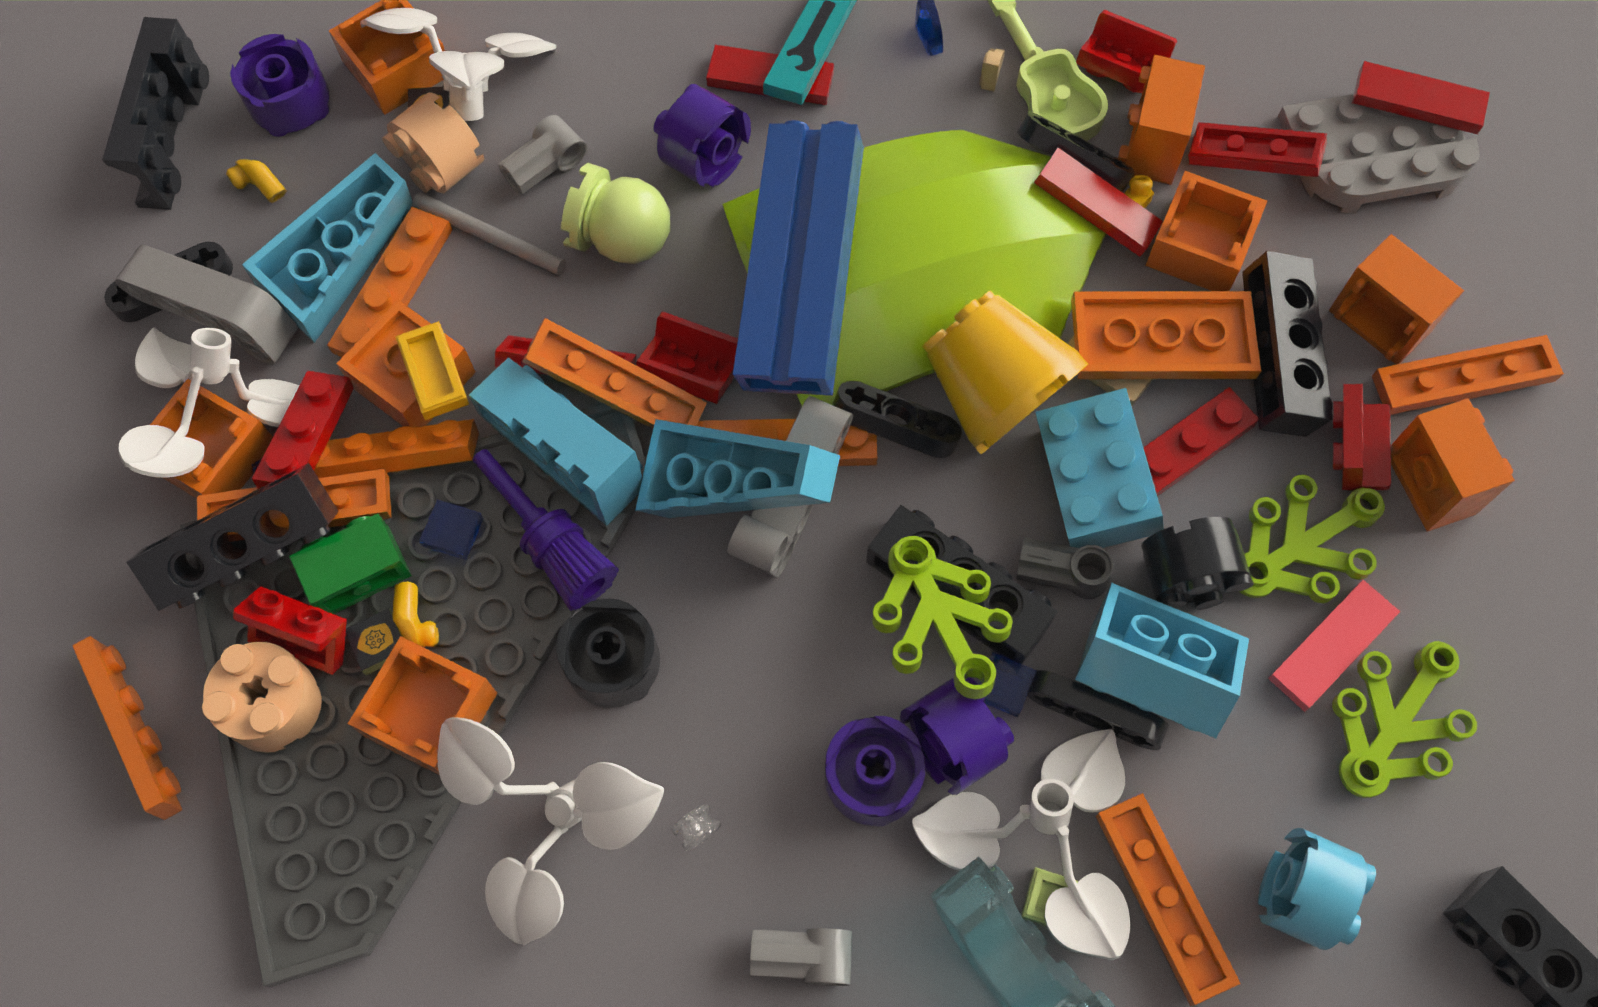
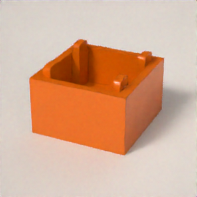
(385, 61)
(1162, 118)
(1206, 233)
(1395, 299)
(379, 369)
(229, 438)
(1449, 464)
(413, 700)

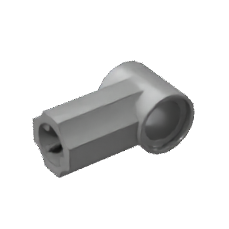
(551, 148)
(816, 956)

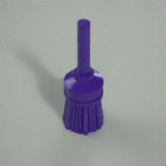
(553, 541)

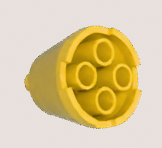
(998, 367)

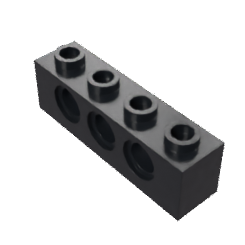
(1293, 376)
(170, 578)
(1030, 608)
(1539, 938)

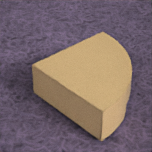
(991, 69)

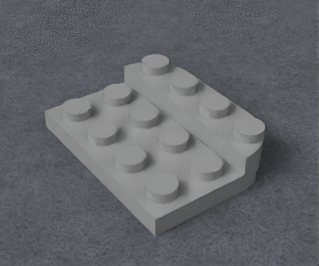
(1379, 153)

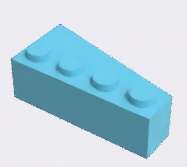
(331, 245)
(560, 439)
(722, 471)

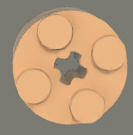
(433, 144)
(236, 690)

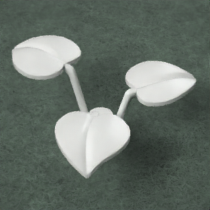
(463, 73)
(168, 363)
(1084, 772)
(604, 796)

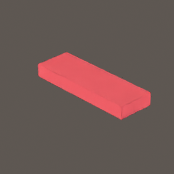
(1333, 645)

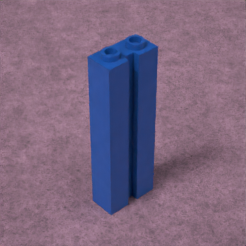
(799, 259)

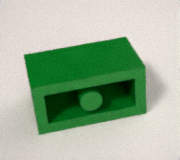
(350, 564)

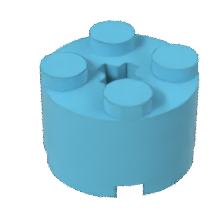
(1315, 890)

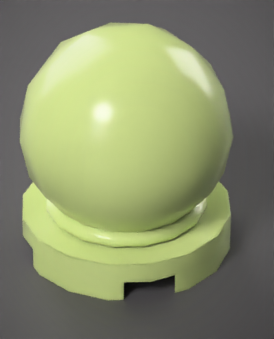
(619, 216)

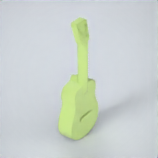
(1053, 81)

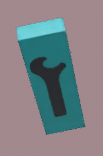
(807, 49)

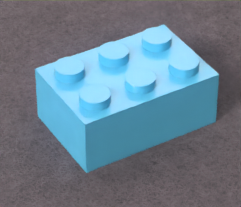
(1100, 470)
(1164, 661)

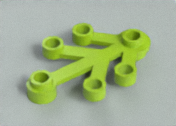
(1304, 546)
(940, 610)
(1396, 723)

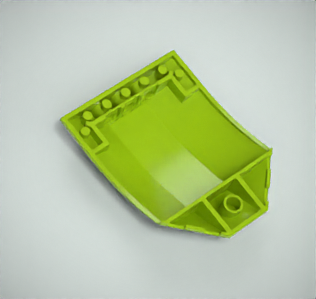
(934, 231)

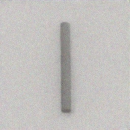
(490, 234)

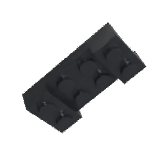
(158, 82)

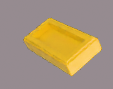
(432, 370)

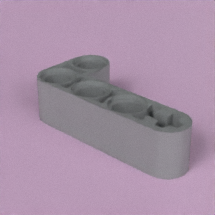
(209, 299)
(772, 533)

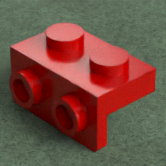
(1122, 48)
(690, 357)
(1365, 442)
(301, 629)

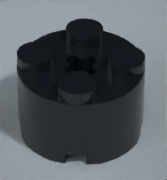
(1196, 563)
(590, 635)

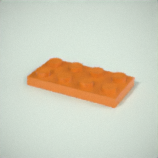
(1166, 334)

